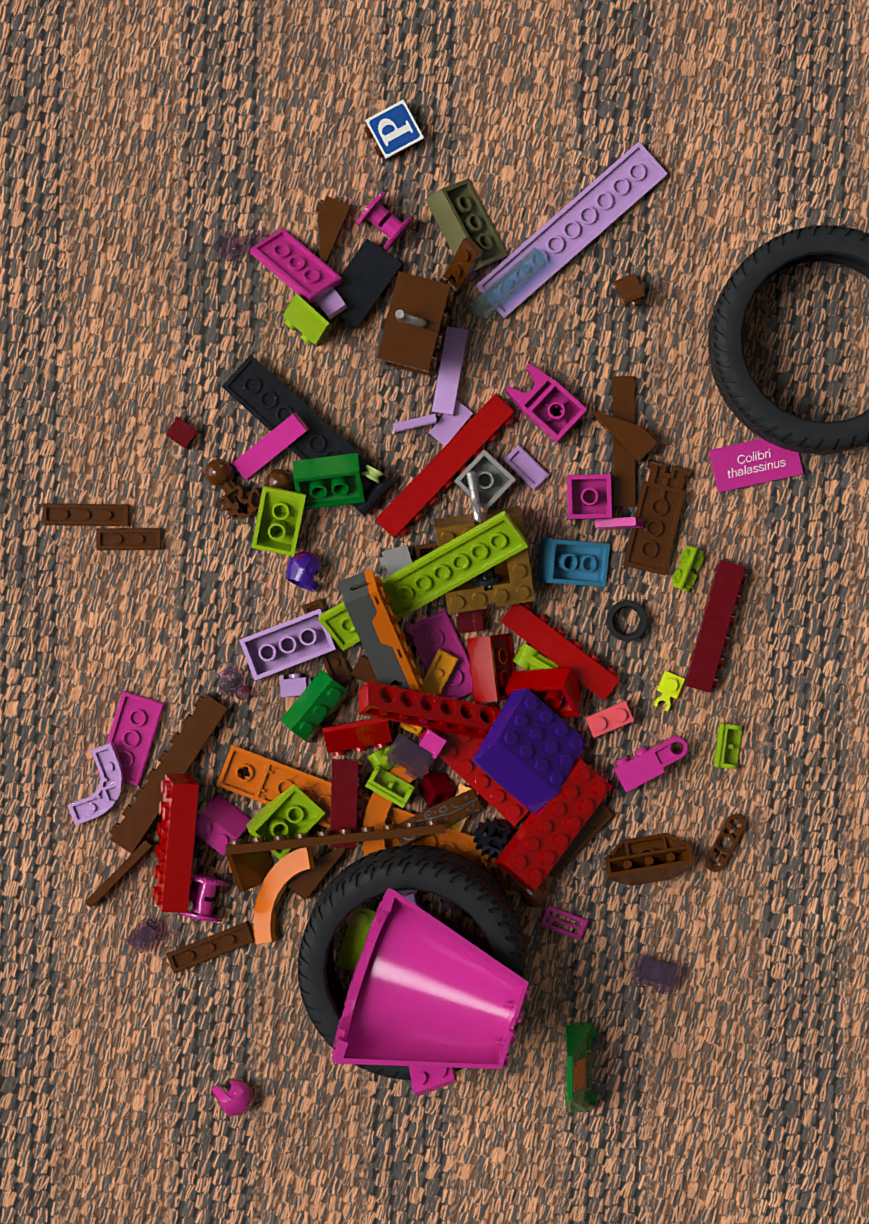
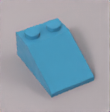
(573, 562)

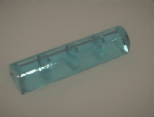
(508, 284)

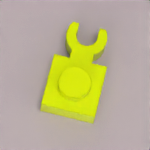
(669, 687)

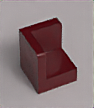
(181, 433)
(469, 621)
(435, 789)

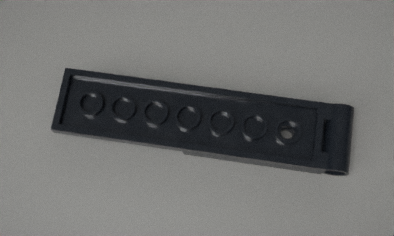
(273, 403)

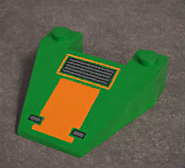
(579, 1067)

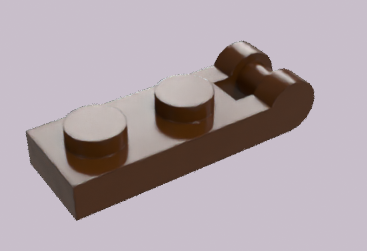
(462, 265)

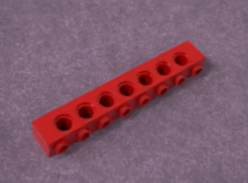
(426, 710)

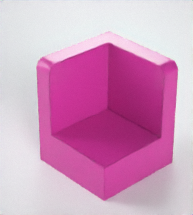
(433, 742)

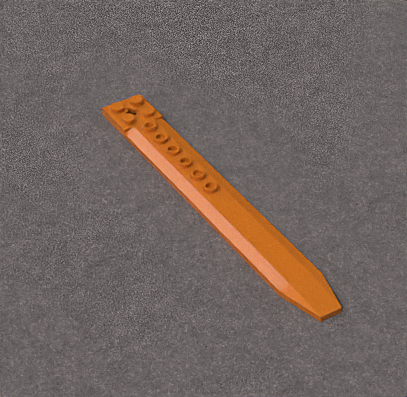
(272, 778)

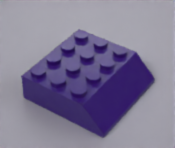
(529, 750)

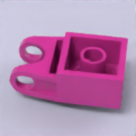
(544, 397)
(647, 763)

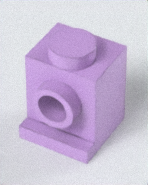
(294, 685)

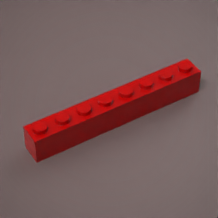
(444, 466)

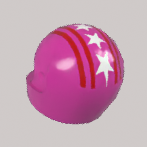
(236, 1100)

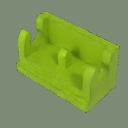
(727, 746)
(389, 786)

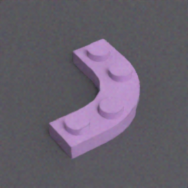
(109, 787)

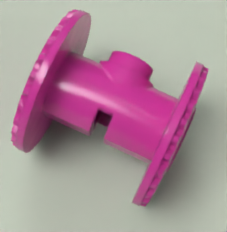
(384, 220)
(202, 896)

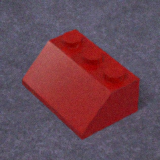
(490, 666)
(554, 687)
(357, 735)

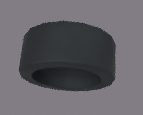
(642, 625)

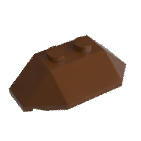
(648, 859)

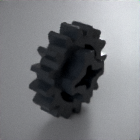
(496, 838)

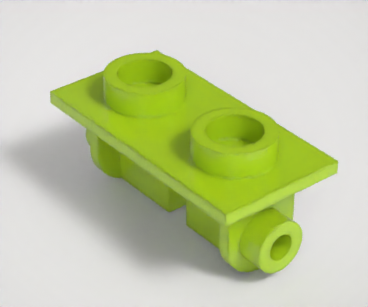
(689, 559)

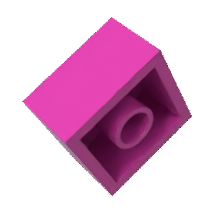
(589, 496)

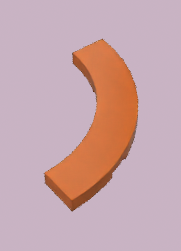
(377, 812)
(272, 890)

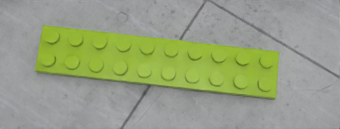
(436, 573)

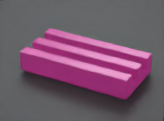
(619, 523)
(547, 916)

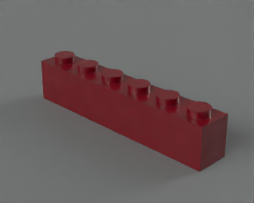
(714, 626)

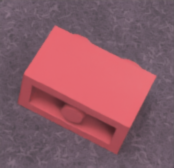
(609, 718)

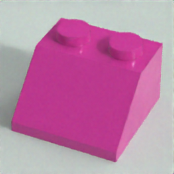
(220, 823)

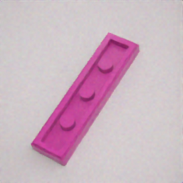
(270, 446)

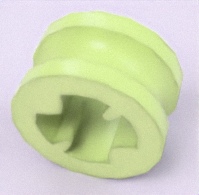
(372, 473)

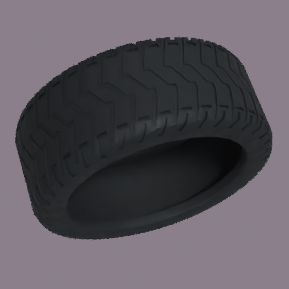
(726, 348)
(399, 869)

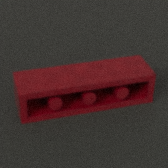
(344, 797)

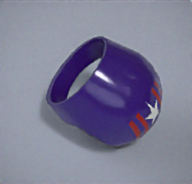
(302, 569)

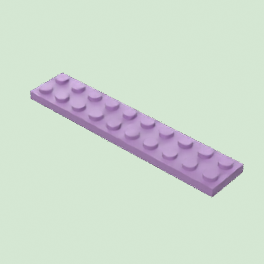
(582, 220)

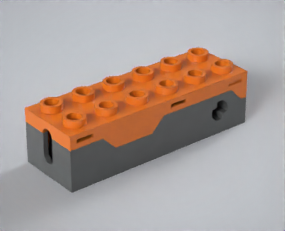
(379, 631)

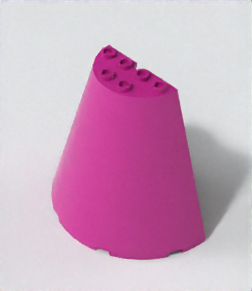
(426, 997)

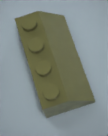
(463, 216)

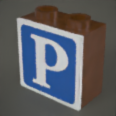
(393, 131)

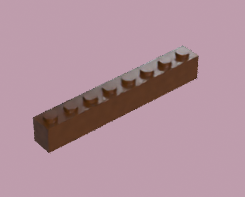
(177, 760)

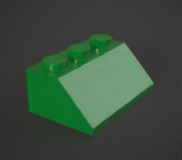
(329, 480)
(315, 706)

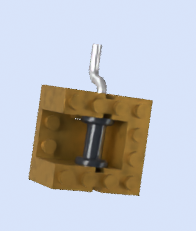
(500, 585)

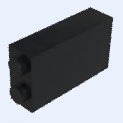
(365, 282)

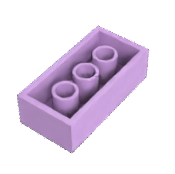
(287, 645)

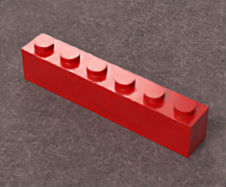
(560, 650)

